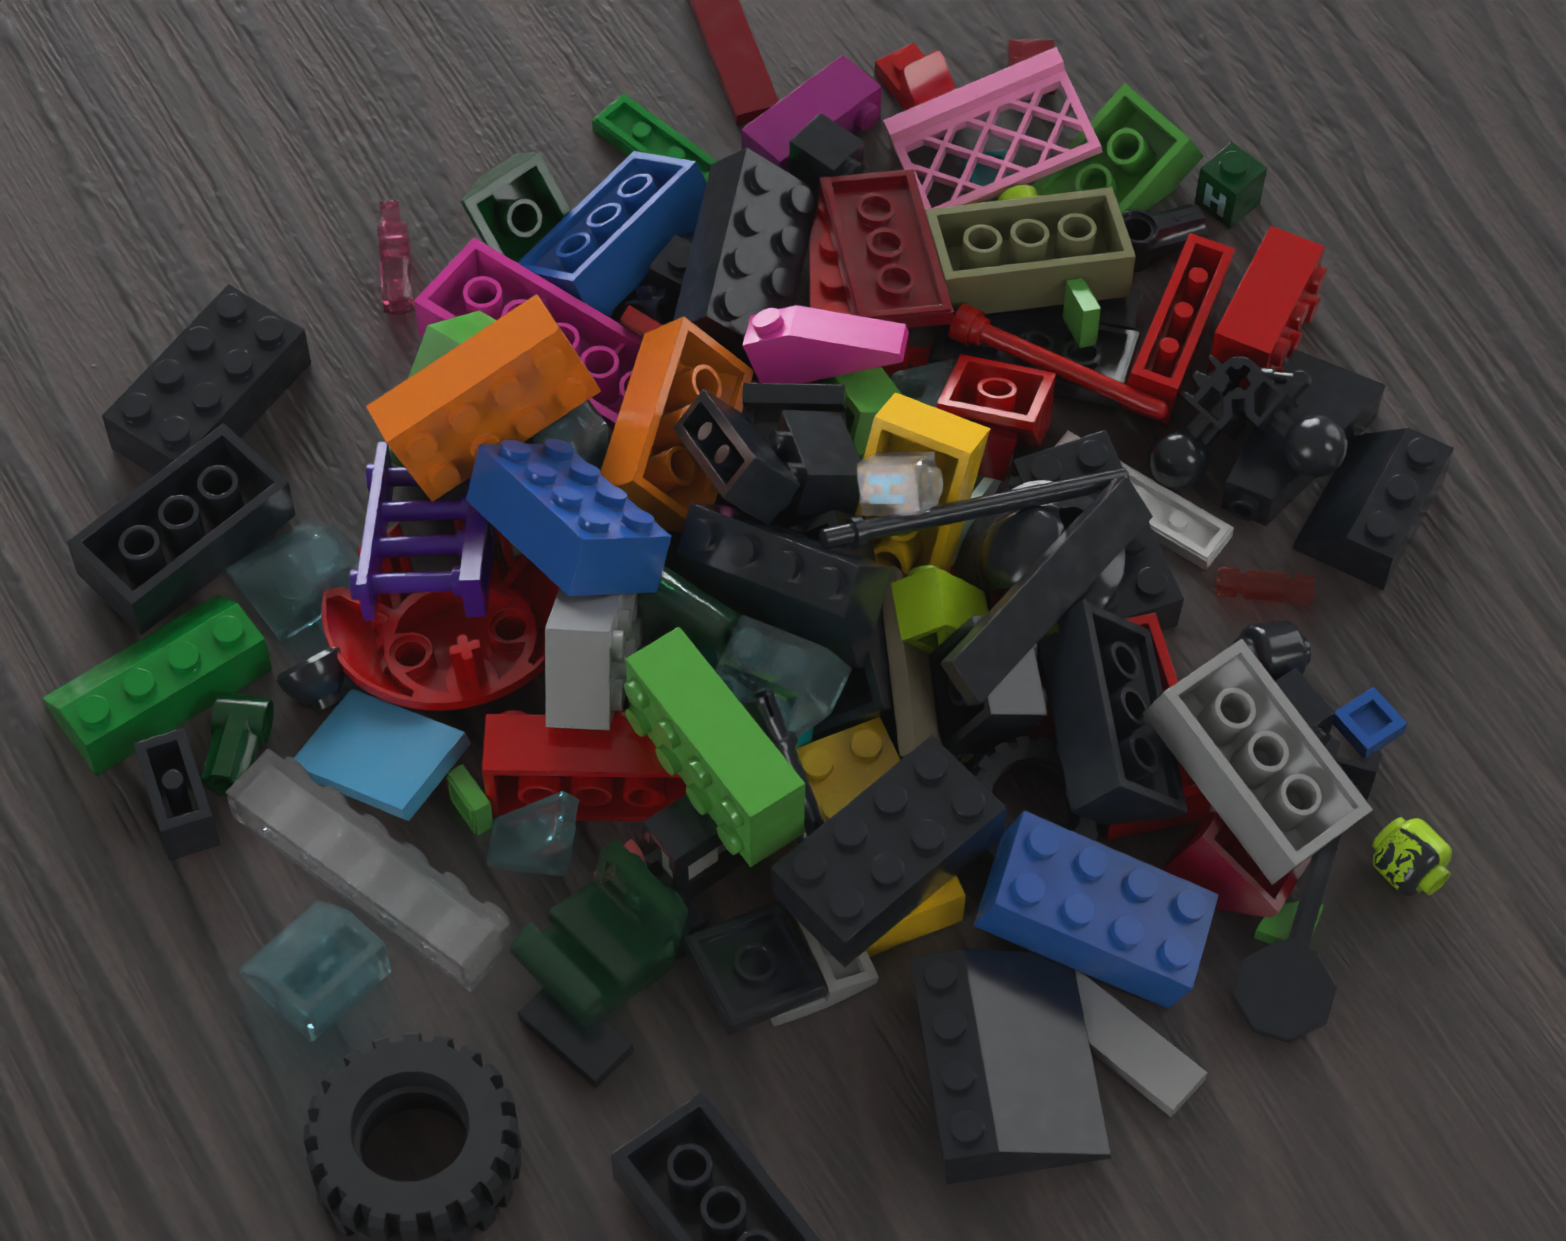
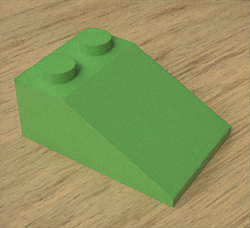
(1139, 158)

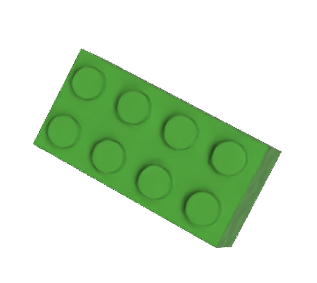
(714, 747)

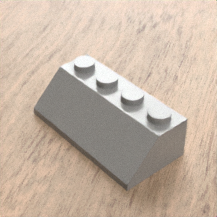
(1256, 761)

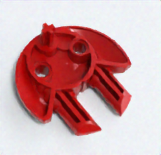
(427, 650)

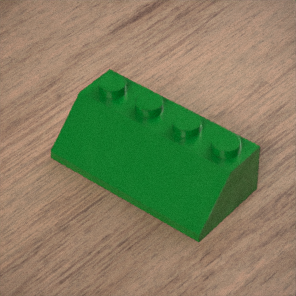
(159, 681)

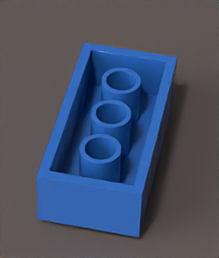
(568, 518)
(1096, 910)

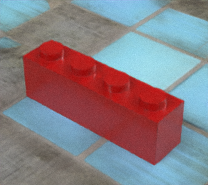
(1181, 321)

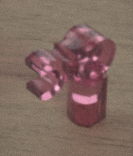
(395, 260)

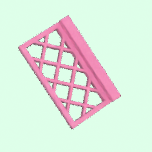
(983, 101)

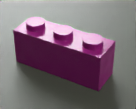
(837, 91)

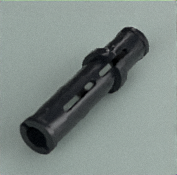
(769, 718)

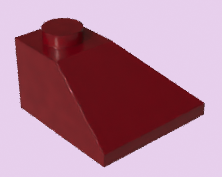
(1219, 863)

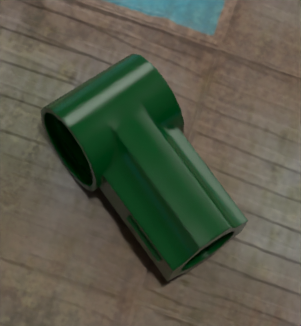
(237, 730)

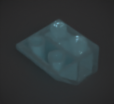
(800, 672)
(318, 967)

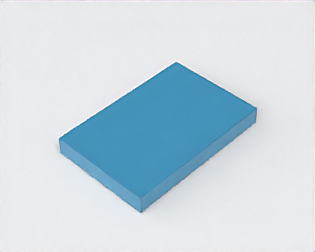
(381, 753)

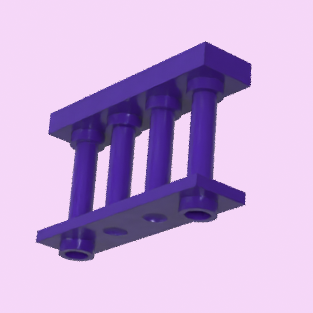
(472, 545)

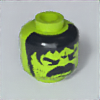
(1412, 856)

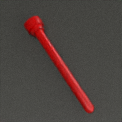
(972, 327)

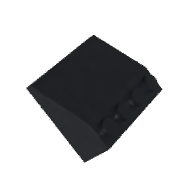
(1007, 1063)

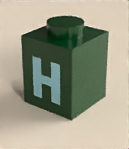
(1230, 185)

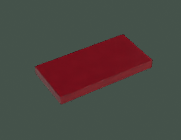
(885, 248)

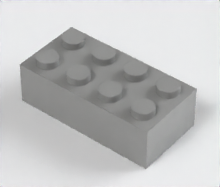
(586, 658)

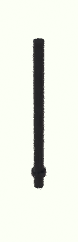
(858, 532)

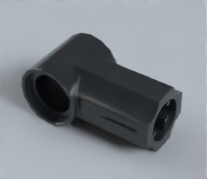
(1162, 232)

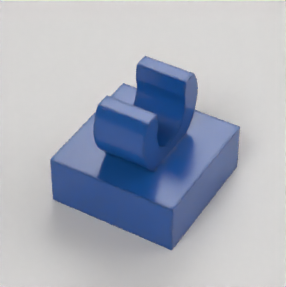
(1369, 722)

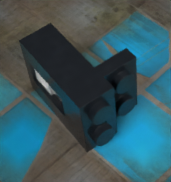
(688, 848)

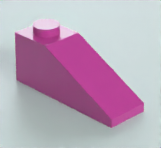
(817, 344)

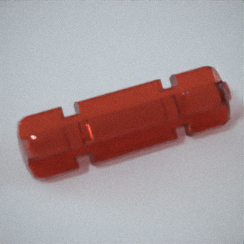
(1265, 585)

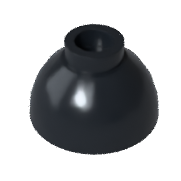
(315, 679)

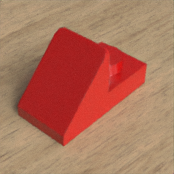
(913, 76)

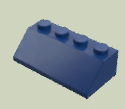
(620, 229)

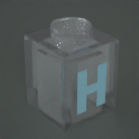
(899, 483)

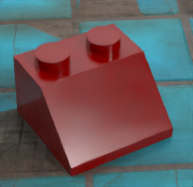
(1001, 397)

